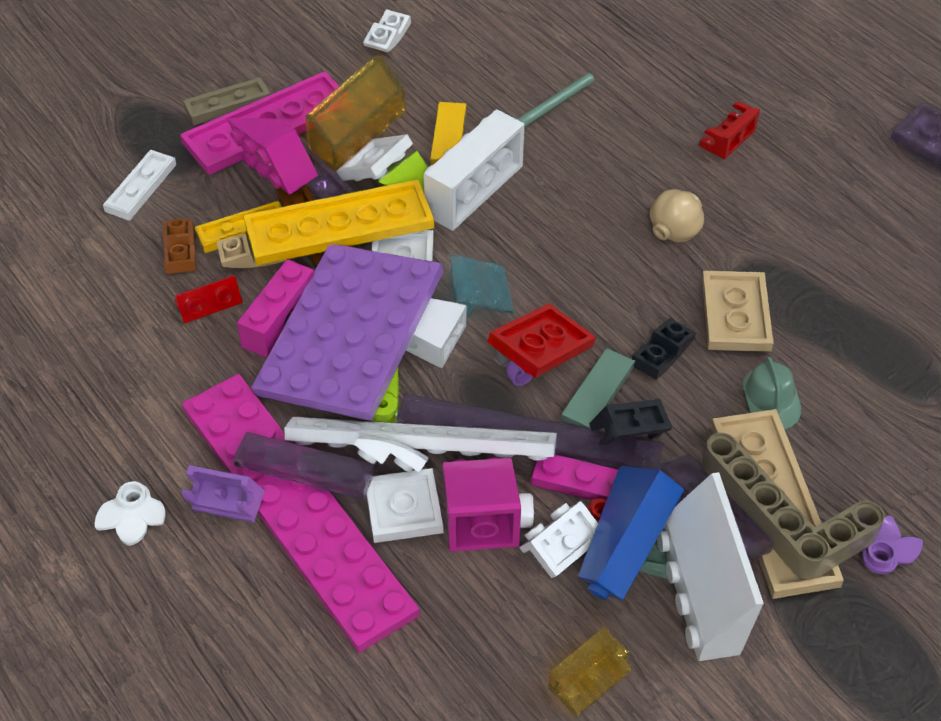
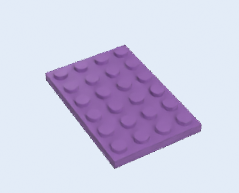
(348, 331)

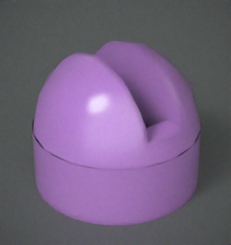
(517, 374)

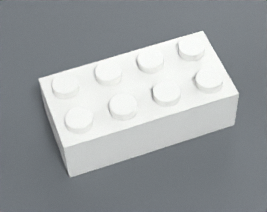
(474, 169)

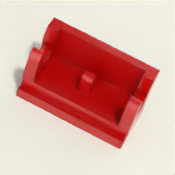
(731, 131)

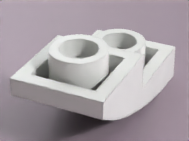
(388, 31)
(379, 449)

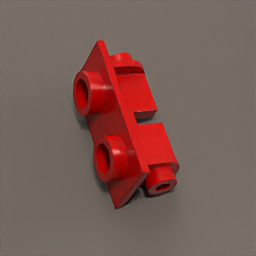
(208, 299)

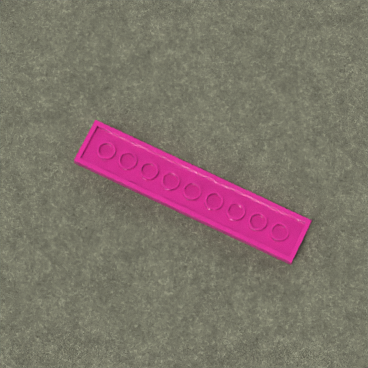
(307, 522)

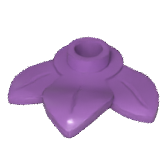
(891, 548)

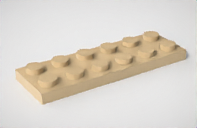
(769, 446)

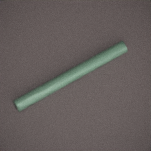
(556, 99)

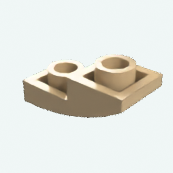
(237, 253)

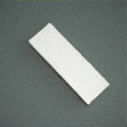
(139, 185)

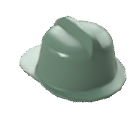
(771, 388)

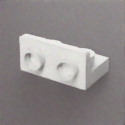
(562, 539)

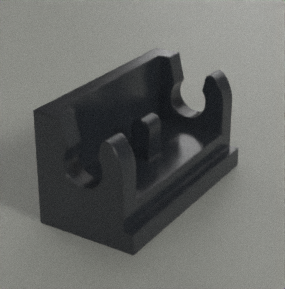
(631, 420)

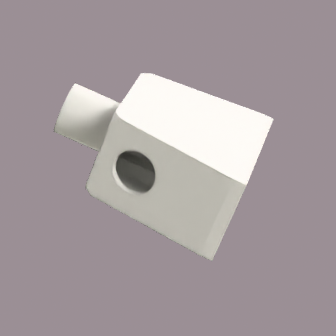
(438, 331)

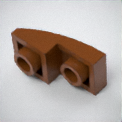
(179, 246)

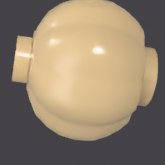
(676, 215)

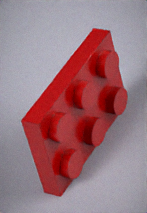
(541, 340)

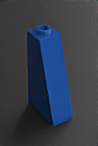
(628, 529)

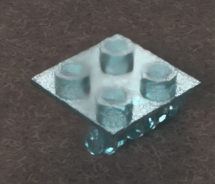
(480, 284)

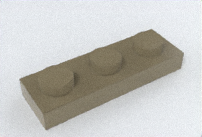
(225, 100)

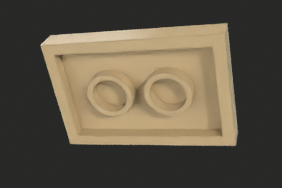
(737, 311)

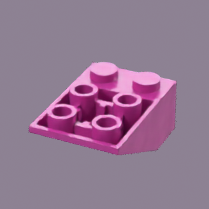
(274, 151)

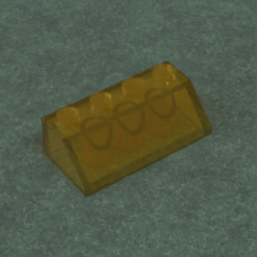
(355, 113)

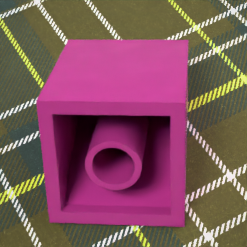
(481, 504)

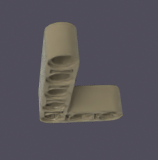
(733, 463)

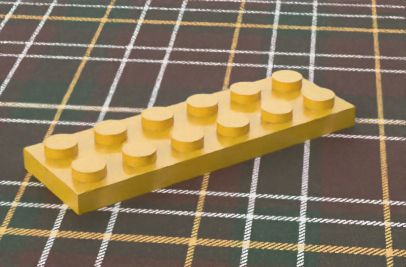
(338, 220)

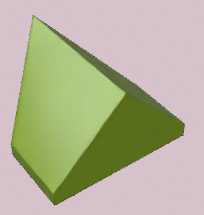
(407, 169)

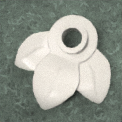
(128, 517)

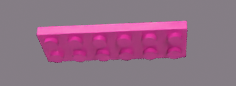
(212, 141)

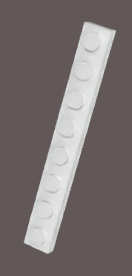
(430, 437)

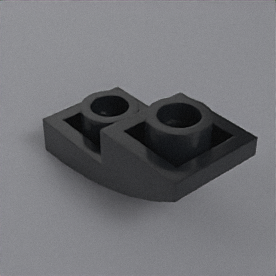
(663, 349)

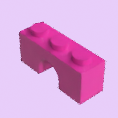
(267, 314)

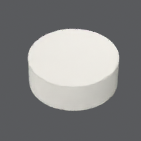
(527, 510)

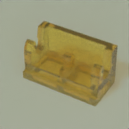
(589, 672)

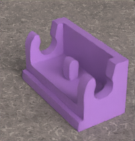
(223, 494)

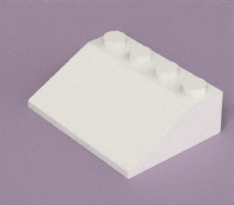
(710, 572)

